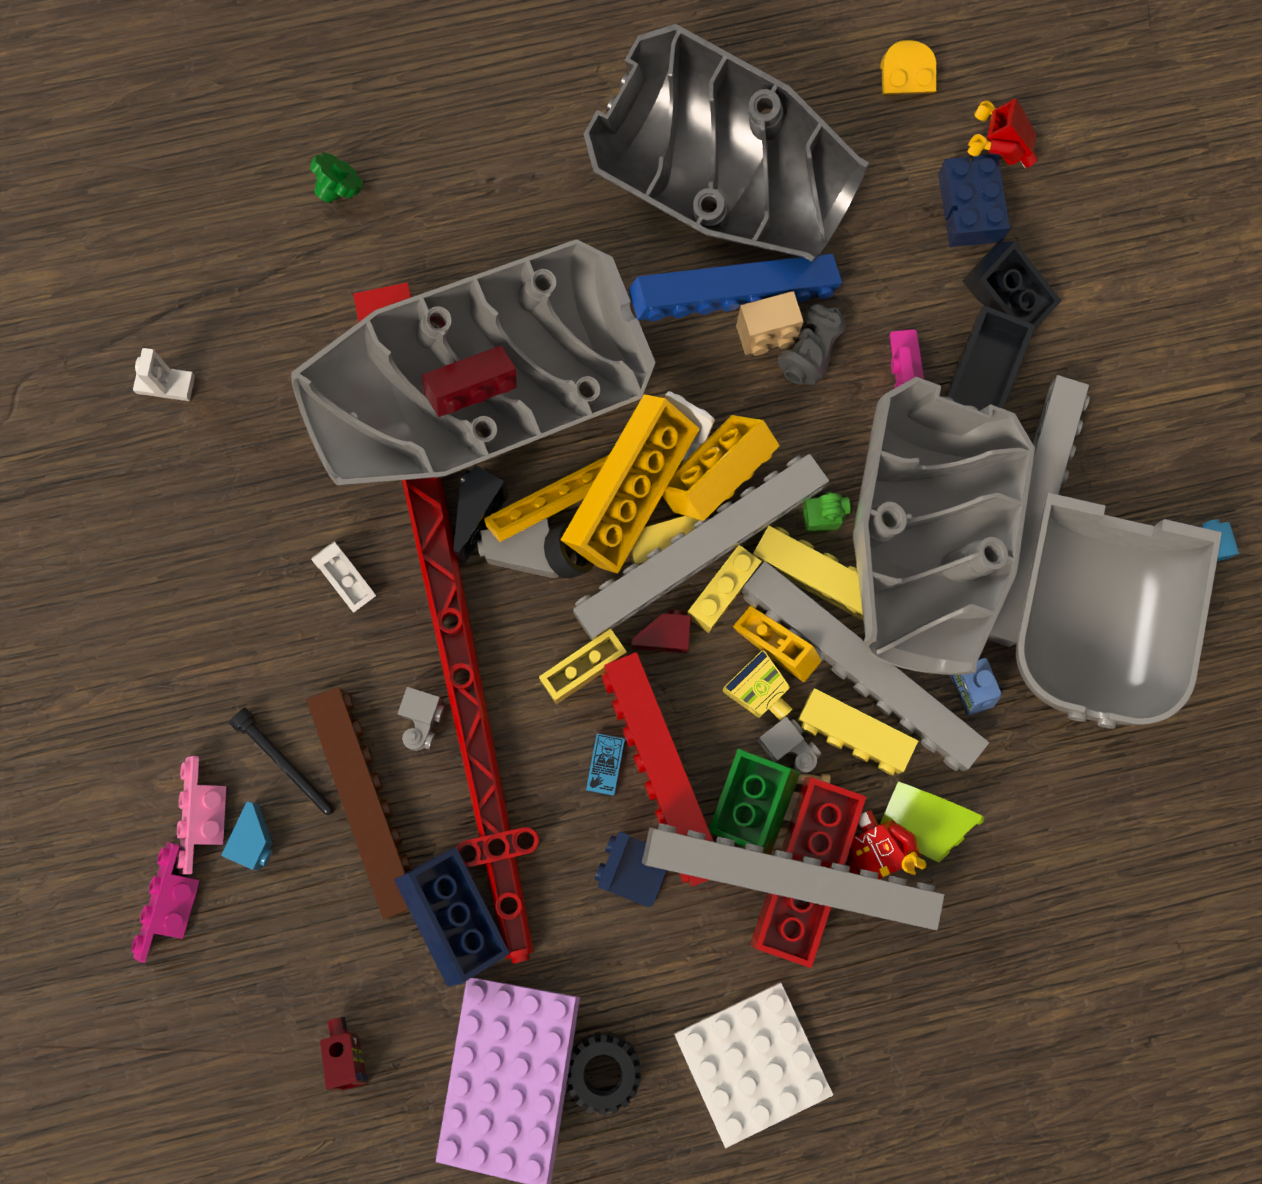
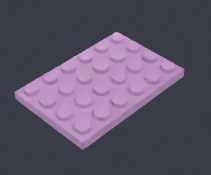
(508, 1081)

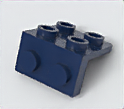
(625, 872)

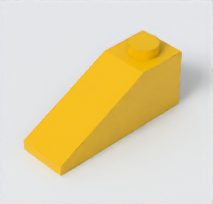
(779, 643)

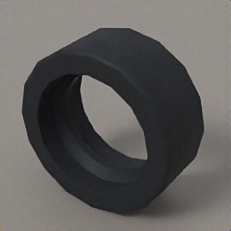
(558, 558)

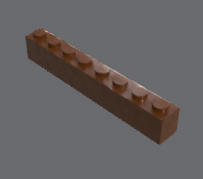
(361, 797)

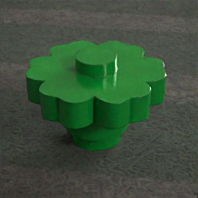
(334, 178)

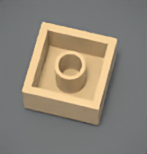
(769, 324)

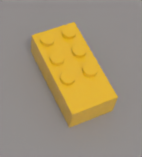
(719, 466)

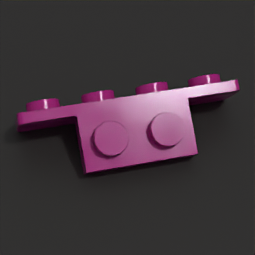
(905, 356)
(168, 906)

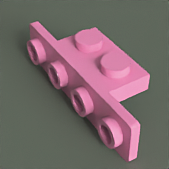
(201, 815)

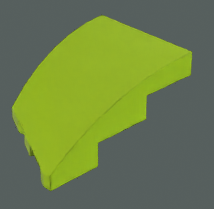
(932, 819)

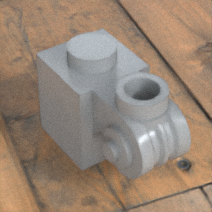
(424, 712)
(787, 739)

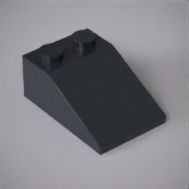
(1012, 284)
(479, 497)

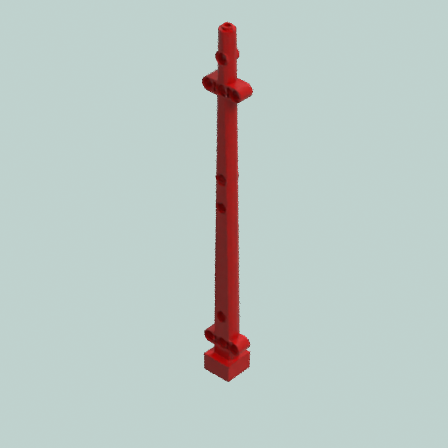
(457, 652)

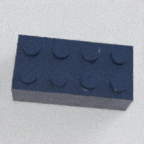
(452, 917)

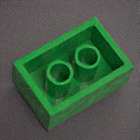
(754, 801)

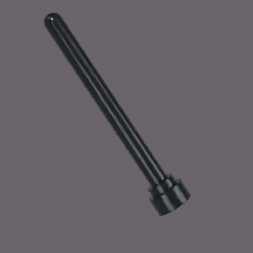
(244, 722)

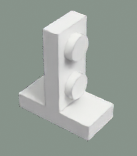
(158, 380)
(343, 576)

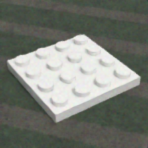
(753, 1064)

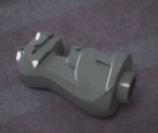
(811, 354)

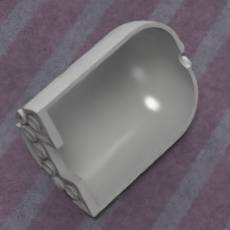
(1115, 613)

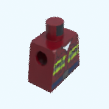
(349, 1068)

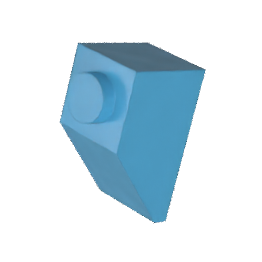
(250, 839)

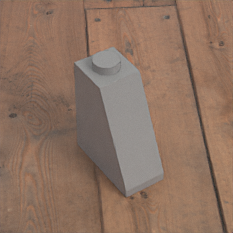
(519, 552)

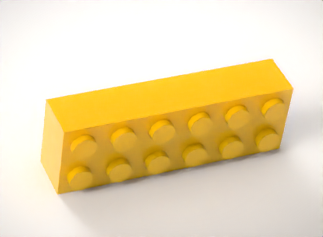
(630, 483)

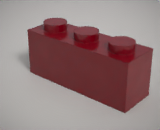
(469, 381)

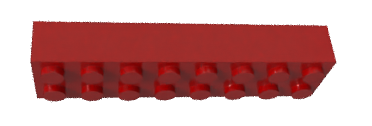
(654, 749)

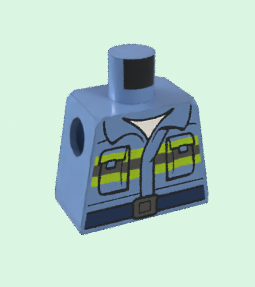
(977, 690)

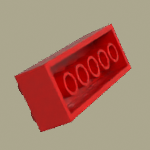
(821, 830)

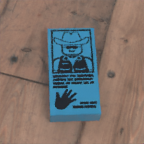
(605, 764)

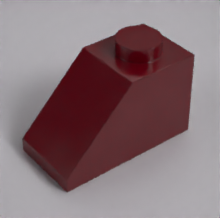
(665, 634)

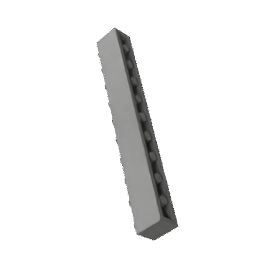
(1053, 449)
(700, 547)
(874, 678)
(793, 878)

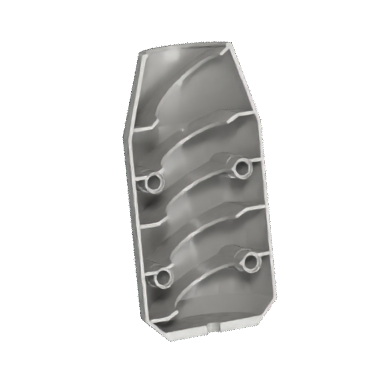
(553, 314)

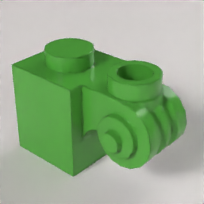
(825, 512)

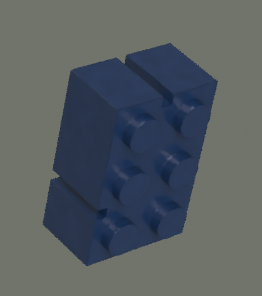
(979, 199)

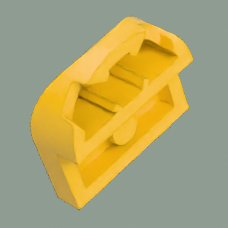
(908, 69)

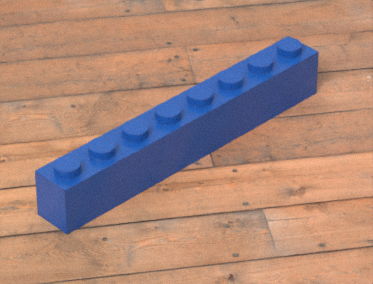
(732, 286)

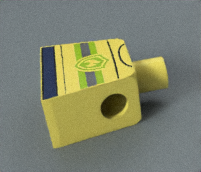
(759, 688)

